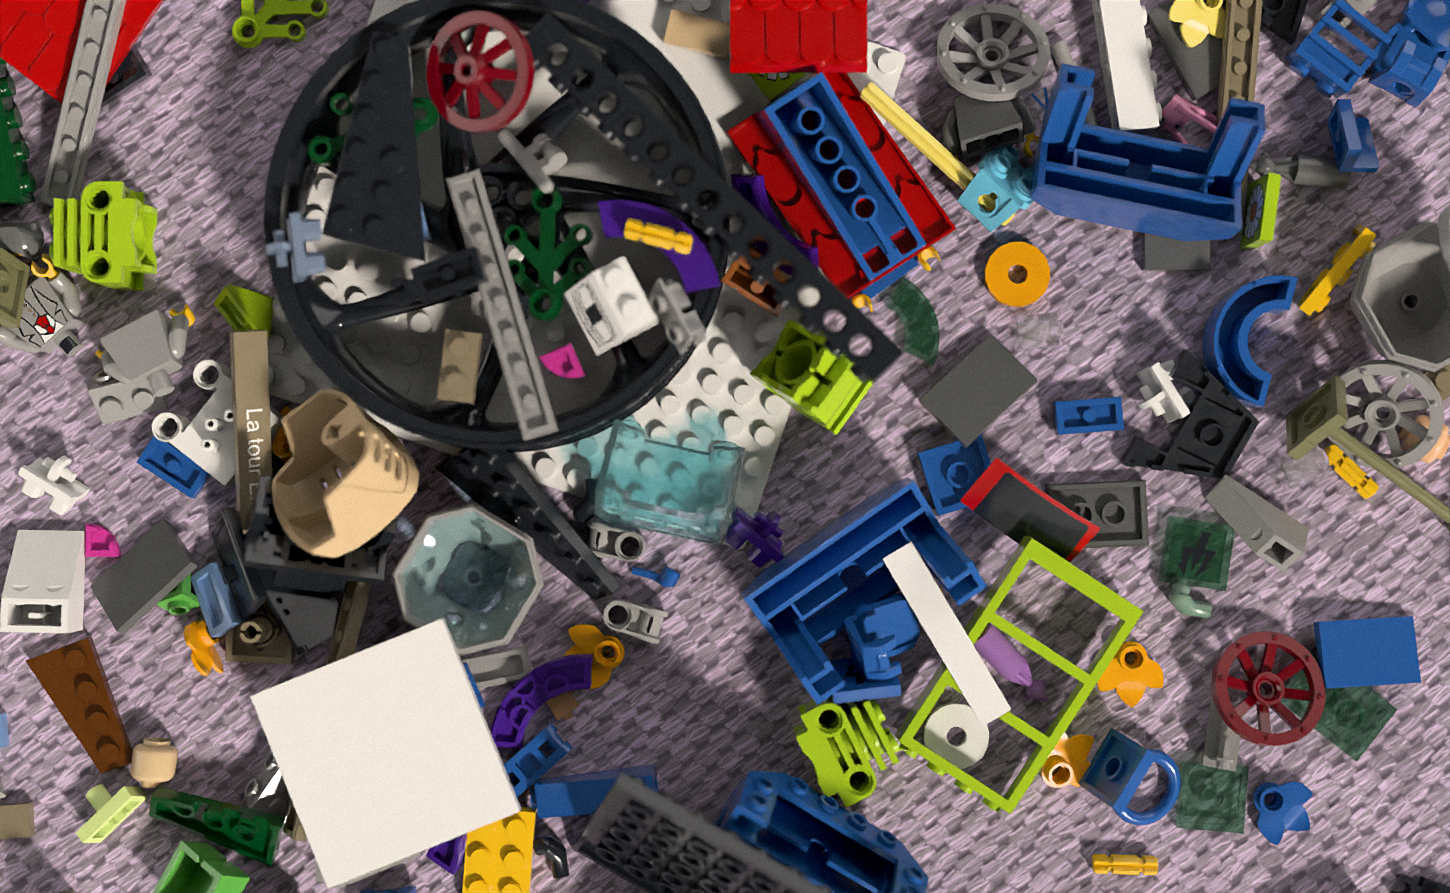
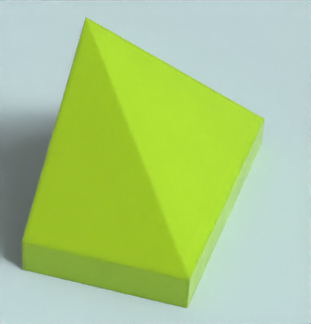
(245, 308)

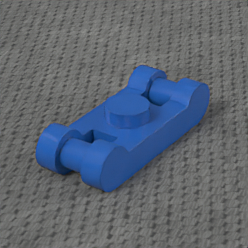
(532, 763)

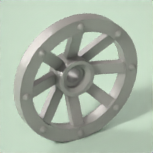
(992, 55)
(1387, 421)

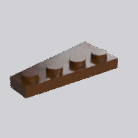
(85, 700)

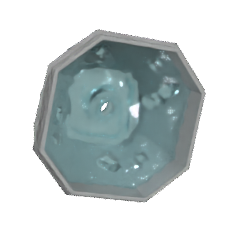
(435, 581)

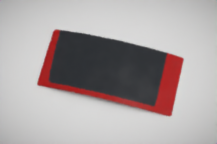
(1023, 509)

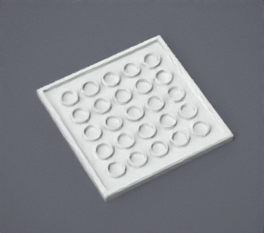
(385, 753)

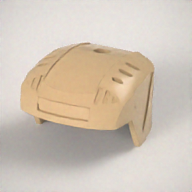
(328, 435)

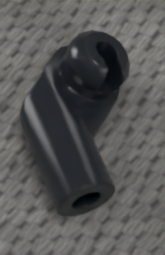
(555, 851)

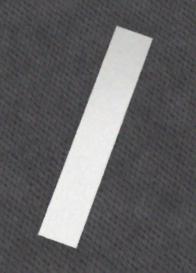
(946, 634)

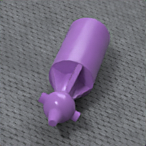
(1009, 662)

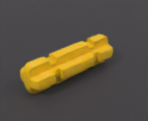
(658, 236)
(1350, 472)
(1124, 864)

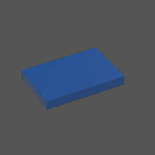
(1367, 652)

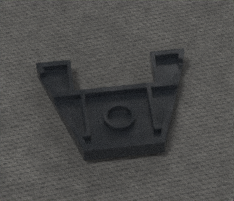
(1208, 437)

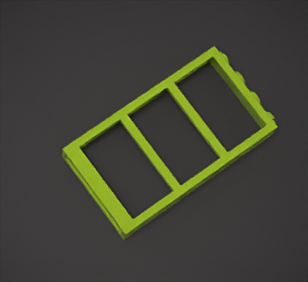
(1127, 612)

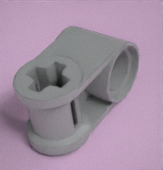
(612, 540)
(637, 619)

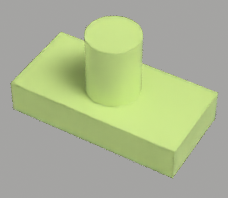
(110, 811)

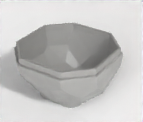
(1403, 268)

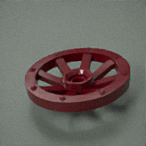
(482, 71)
(1272, 686)

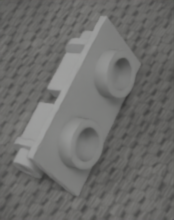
(668, 301)
(1220, 742)

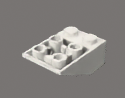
(45, 583)

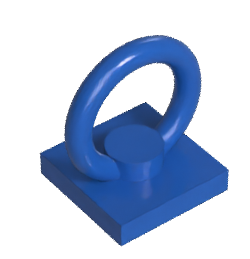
(1120, 769)

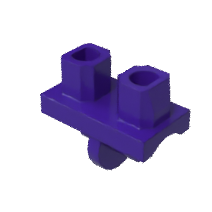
(760, 531)

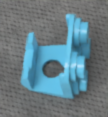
(1005, 178)

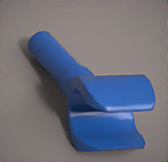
(667, 578)

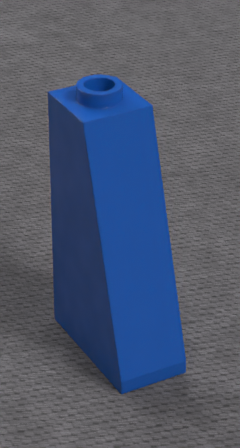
(583, 792)

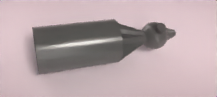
(1304, 170)

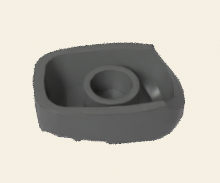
(22, 239)

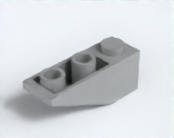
(1259, 523)

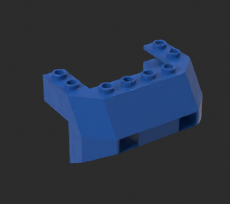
(1139, 178)
(843, 566)
(818, 836)

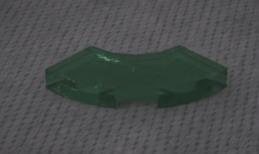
(918, 320)

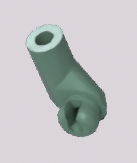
(1186, 605)

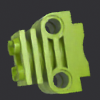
(105, 236)
(811, 378)
(845, 746)

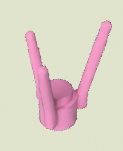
(1179, 111)

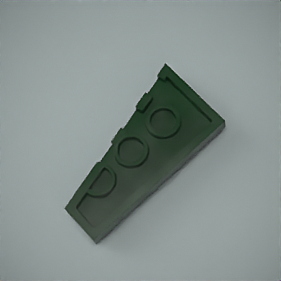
(226, 824)

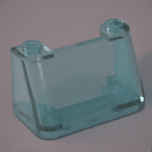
(667, 485)

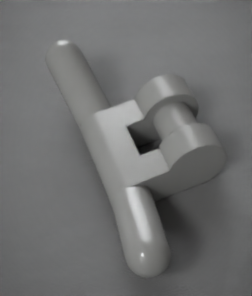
(542, 148)

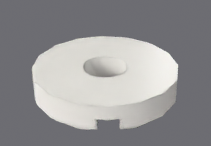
(951, 716)

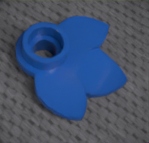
(1284, 811)

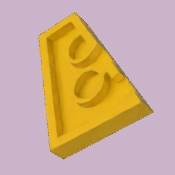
(1317, 295)

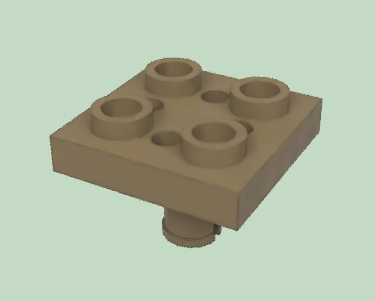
(244, 640)

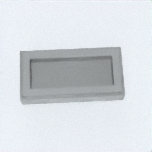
(499, 666)

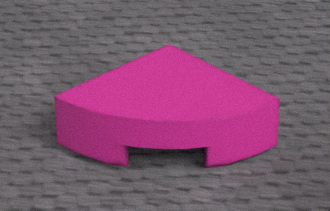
(563, 362)
(100, 542)

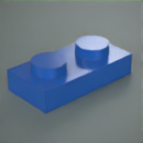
(1088, 415)
(173, 467)

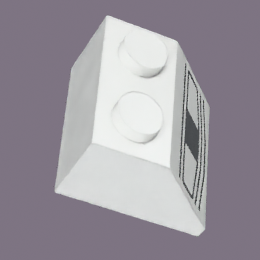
(611, 306)

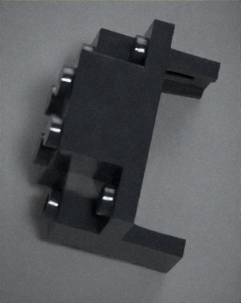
(296, 568)

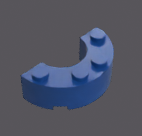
(1227, 336)

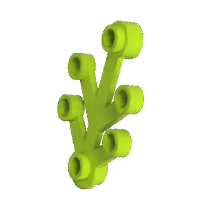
(266, 13)

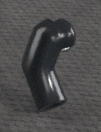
(585, 508)

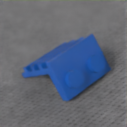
(1325, 63)

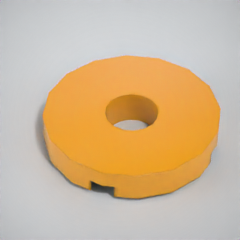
(1035, 268)

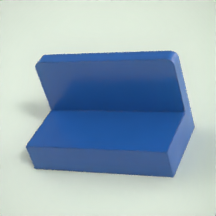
(1351, 139)

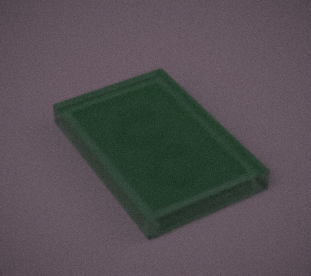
(1349, 717)

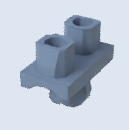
(298, 232)

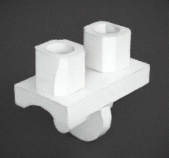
(1161, 393)
(54, 479)

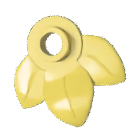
(1198, 19)

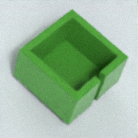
(200, 869)

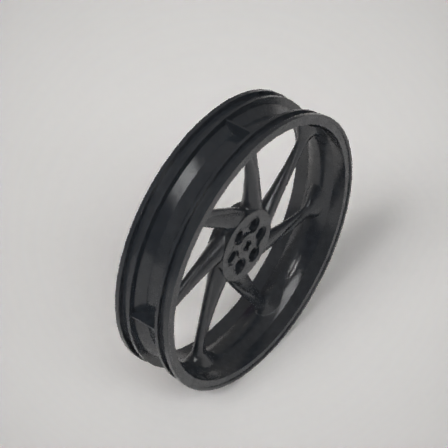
(320, 319)

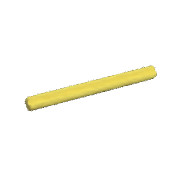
(924, 142)

